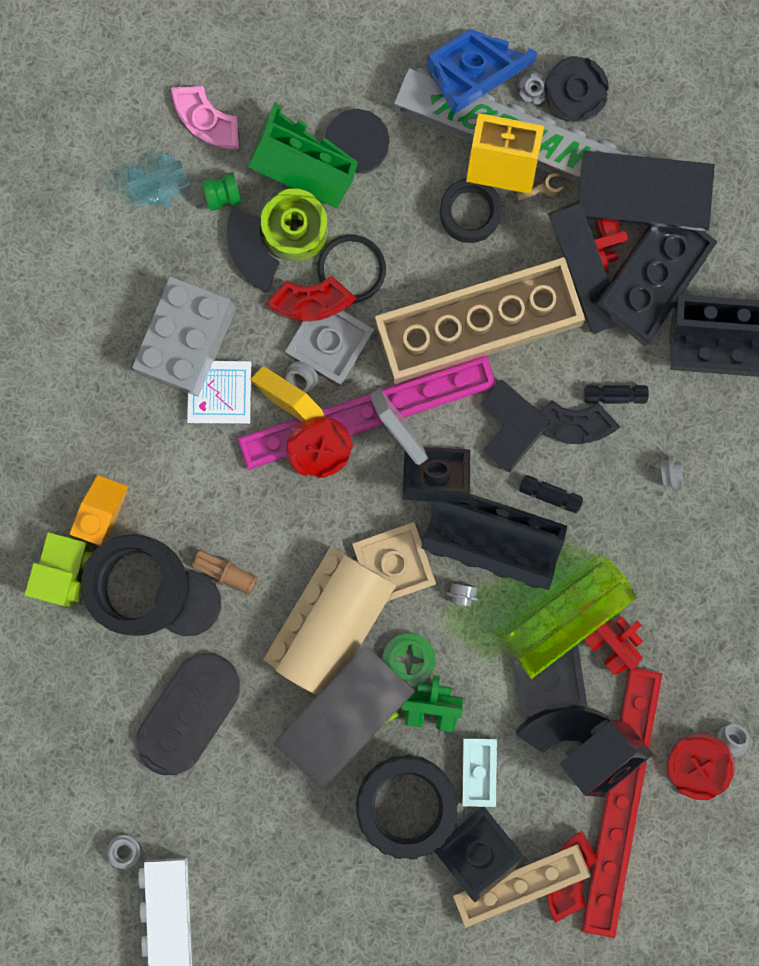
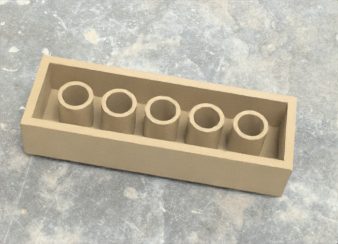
(479, 320)

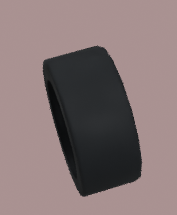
(468, 235)

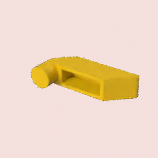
(286, 395)

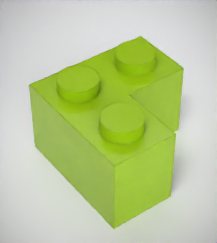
(59, 571)

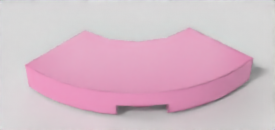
(204, 120)

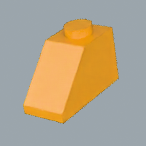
(99, 511)

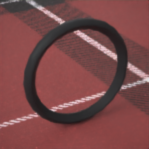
(355, 238)

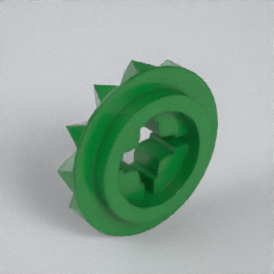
(421, 649)

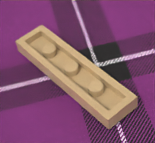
(525, 886)

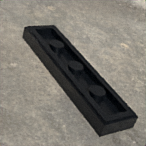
(582, 261)

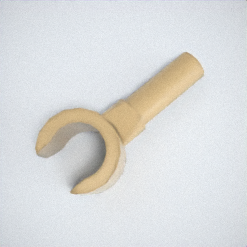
(542, 188)

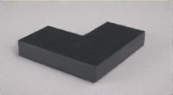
(521, 424)

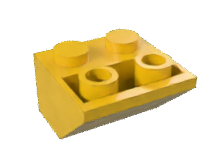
(504, 153)

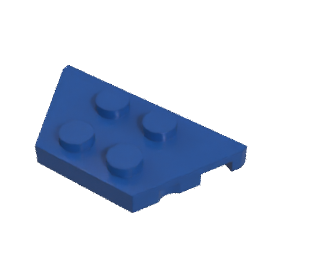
(474, 67)

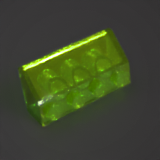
(566, 615)

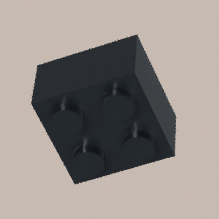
(605, 758)

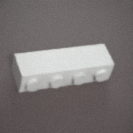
(166, 912)

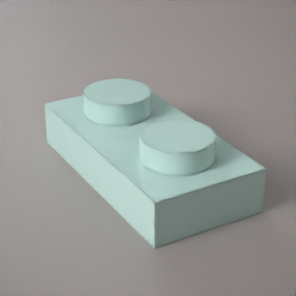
(479, 772)

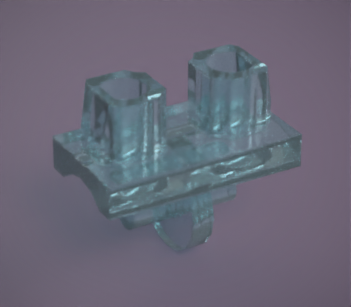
(158, 184)

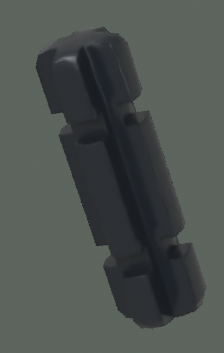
(616, 394)
(551, 494)

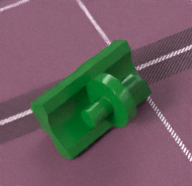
(433, 700)

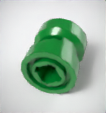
(221, 191)

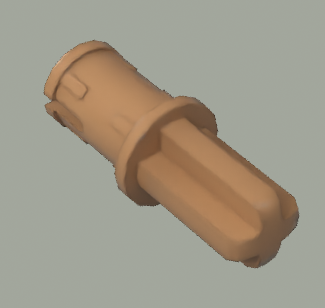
(224, 572)

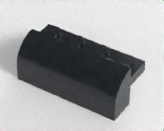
(715, 335)
(496, 539)

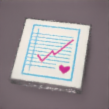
(225, 396)

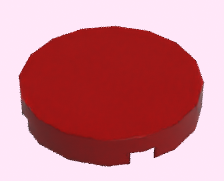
(319, 447)
(701, 766)

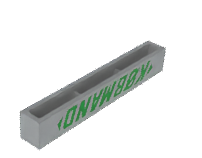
(559, 149)

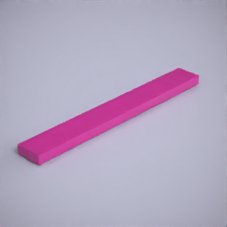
(360, 414)

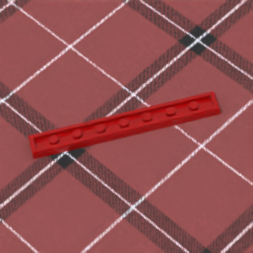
(621, 812)

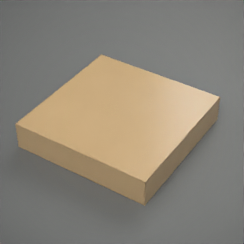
(397, 558)

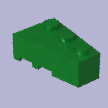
(301, 160)

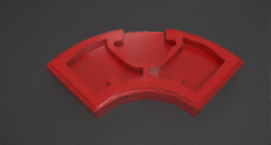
(310, 302)
(570, 899)

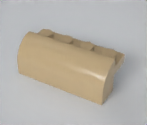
(329, 621)

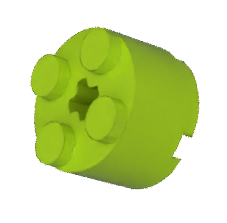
(279, 215)

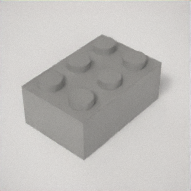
(184, 336)

